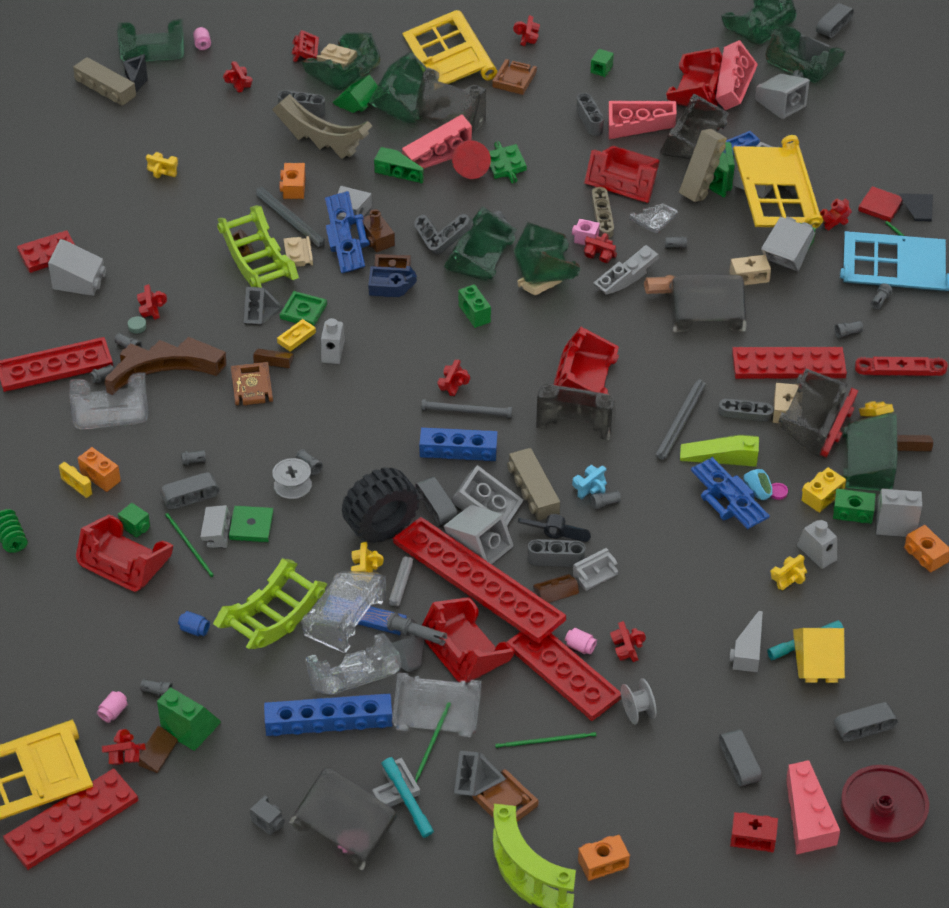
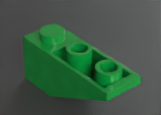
(397, 165)

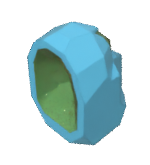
(759, 483)

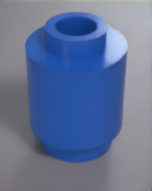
(194, 623)

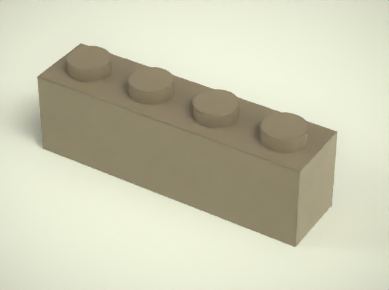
(104, 81)
(703, 165)
(533, 484)

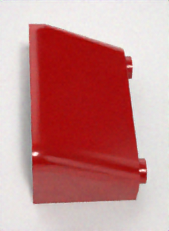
(700, 77)
(586, 362)
(118, 558)
(467, 648)

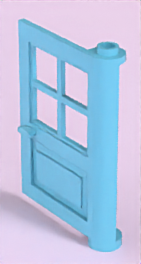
(919, 261)

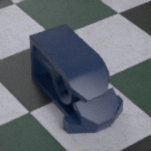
(391, 281)

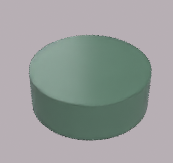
(137, 324)

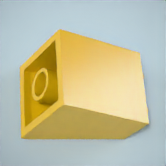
(820, 653)

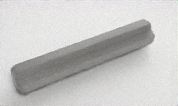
(401, 581)

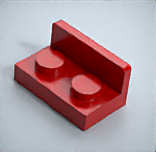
(305, 46)

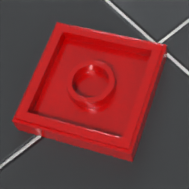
(880, 204)

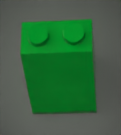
(185, 719)

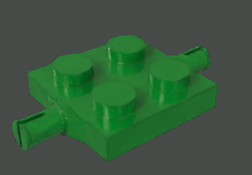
(506, 162)

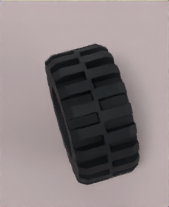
(380, 504)

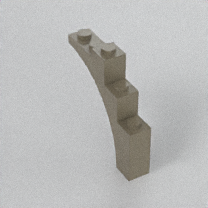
(305, 124)

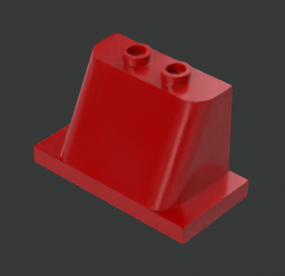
(623, 172)

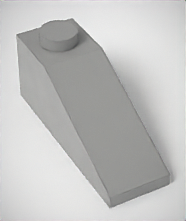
(747, 646)

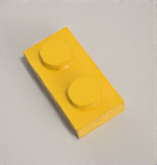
(296, 335)
(874, 409)
(75, 479)

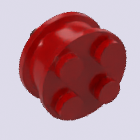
(471, 159)

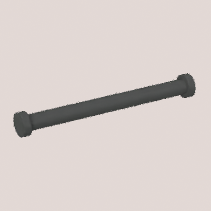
(466, 408)

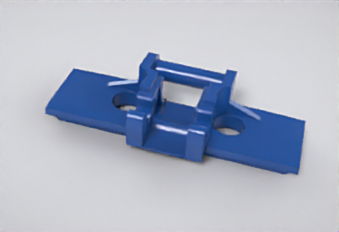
(340, 234)
(733, 489)

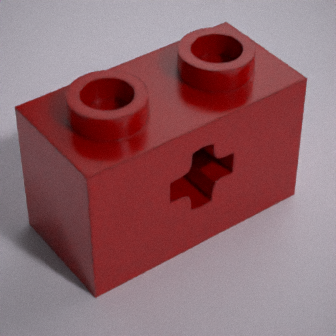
(754, 832)

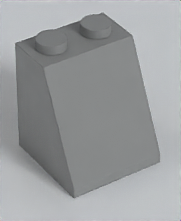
(783, 94)
(788, 243)
(75, 269)
(897, 512)
(481, 532)

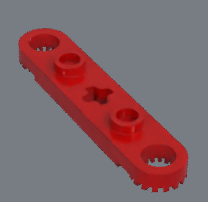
(910, 366)
(835, 434)

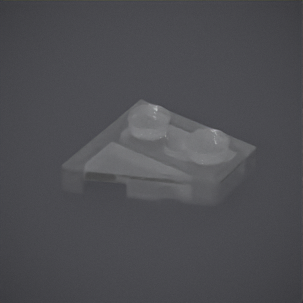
(654, 217)

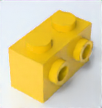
(822, 489)

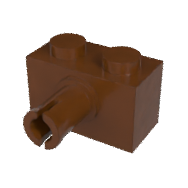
(378, 231)

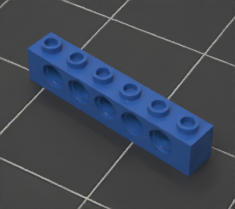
(328, 714)

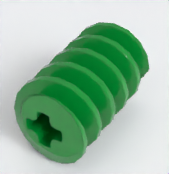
(11, 532)

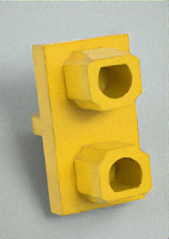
(160, 165)
(368, 560)
(791, 572)

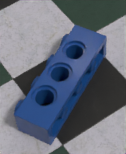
(458, 444)

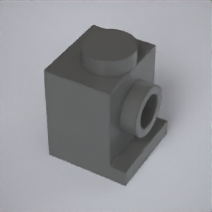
(267, 816)

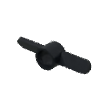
(556, 528)

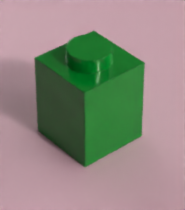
(602, 62)
(134, 520)

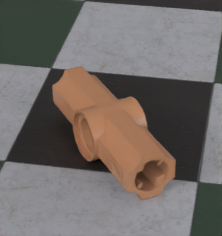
(658, 285)

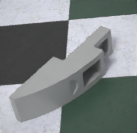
(627, 273)

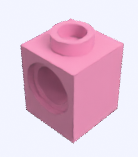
(583, 229)

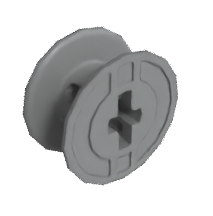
(292, 478)
(638, 701)

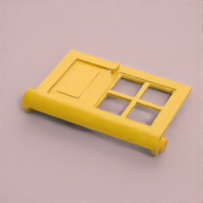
(456, 61)
(777, 167)
(50, 767)

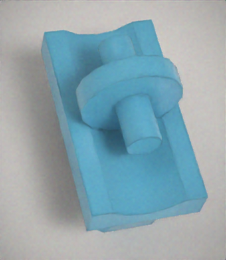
(593, 483)

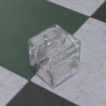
(356, 666)

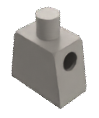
(360, 201)
(332, 332)
(819, 543)

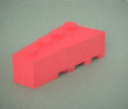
(735, 75)
(639, 117)
(440, 143)
(811, 815)

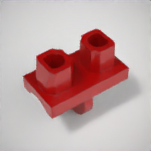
(528, 31)
(238, 77)
(838, 213)
(602, 246)
(150, 302)
(454, 377)
(623, 635)
(124, 745)

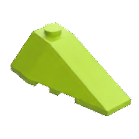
(726, 450)

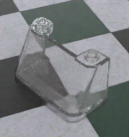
(106, 410)
(343, 606)
(382, 656)
(422, 702)

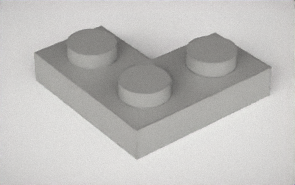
(388, 793)

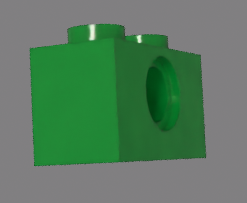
(474, 305)
(854, 506)

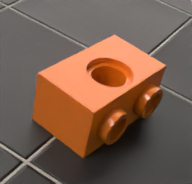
(293, 181)
(99, 469)
(927, 548)
(596, 866)

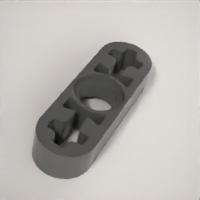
(757, 416)

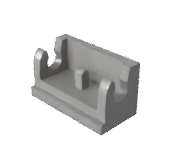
(216, 526)
(595, 569)

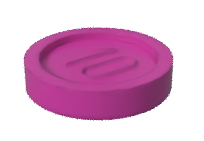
(779, 491)

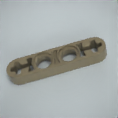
(602, 212)

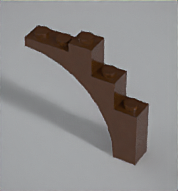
(164, 356)

